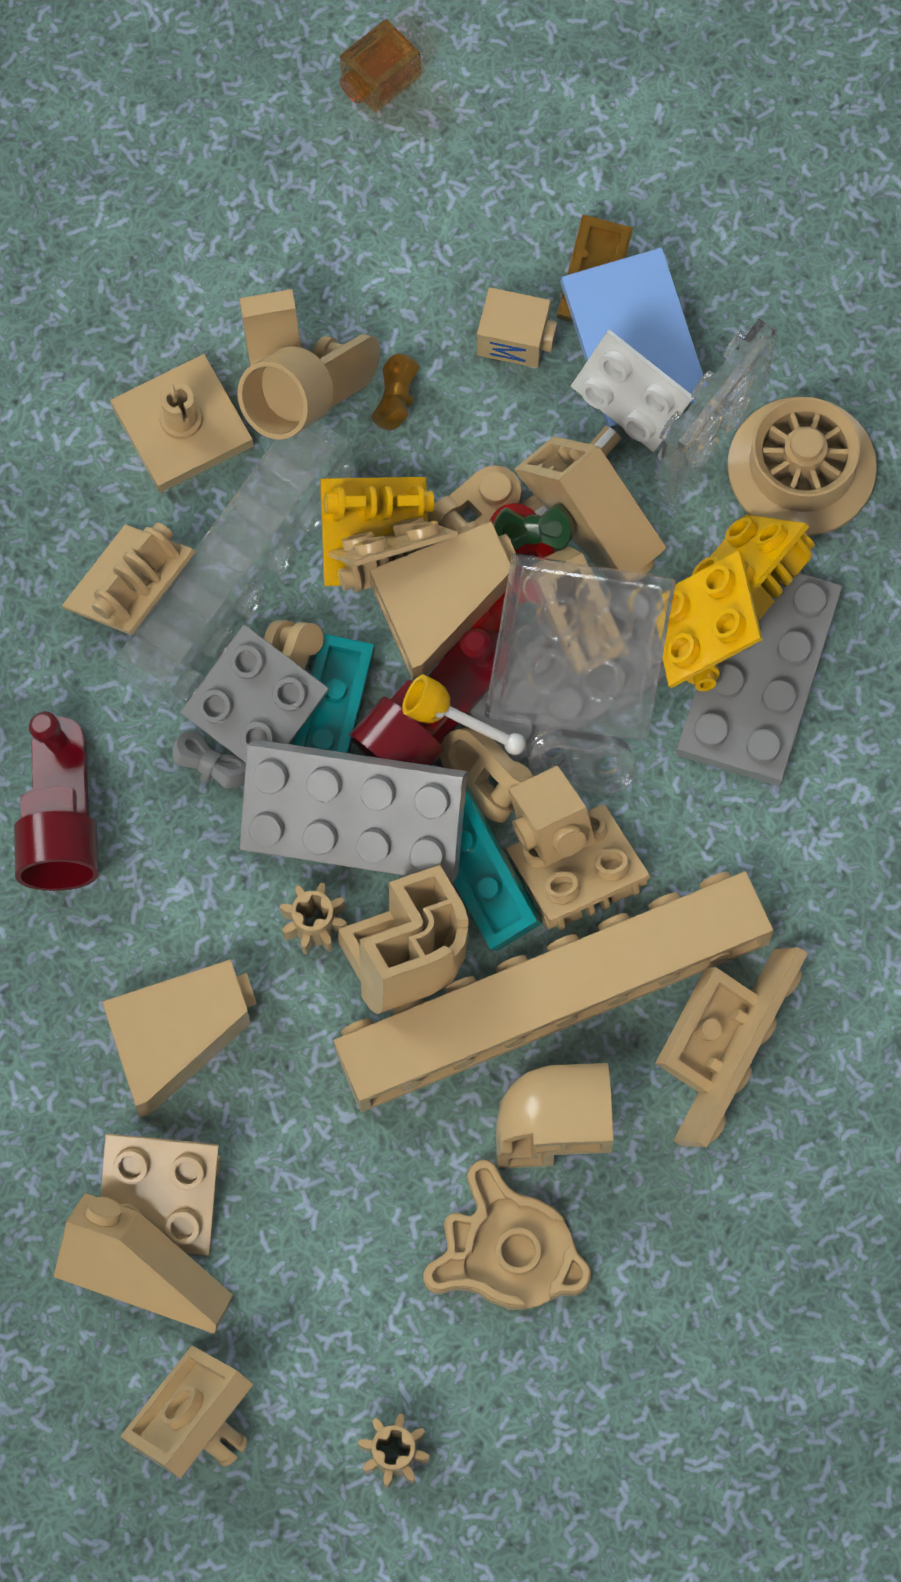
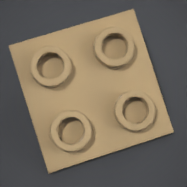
(364, 549)
(129, 577)
(586, 878)
(166, 1183)

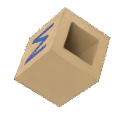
(515, 328)

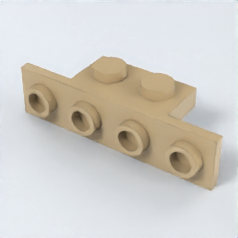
(721, 1036)

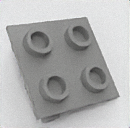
(253, 695)

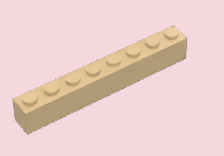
(552, 990)

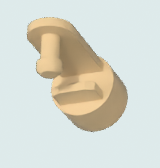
(299, 386)

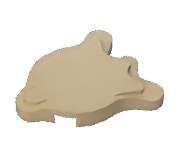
(508, 1250)

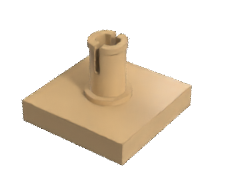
(181, 423)
(190, 1414)

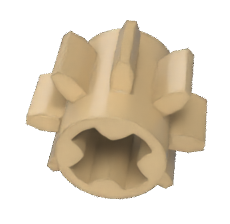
(304, 906)
(403, 1463)

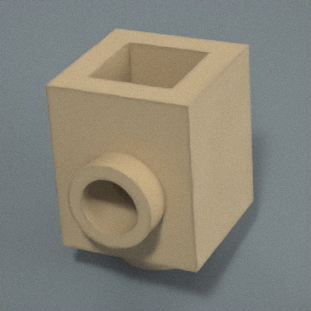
(550, 816)

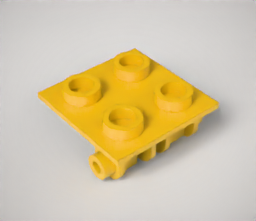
(367, 505)
(771, 553)
(709, 623)

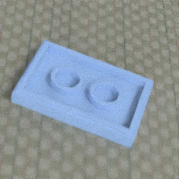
(640, 307)

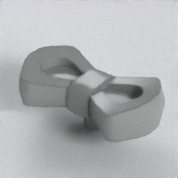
(193, 752)

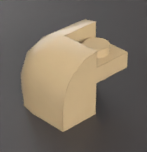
(411, 946)
(555, 1114)

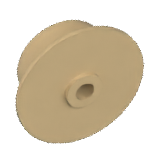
(802, 464)

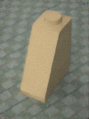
(604, 512)
(441, 593)
(177, 1028)

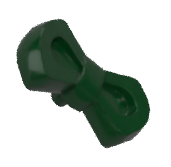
(551, 528)

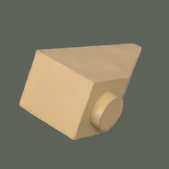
(134, 1262)

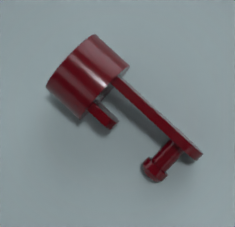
(465, 675)
(55, 834)

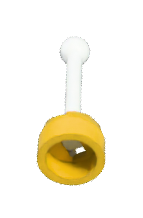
(430, 702)

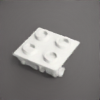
(630, 390)

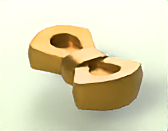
(397, 375)

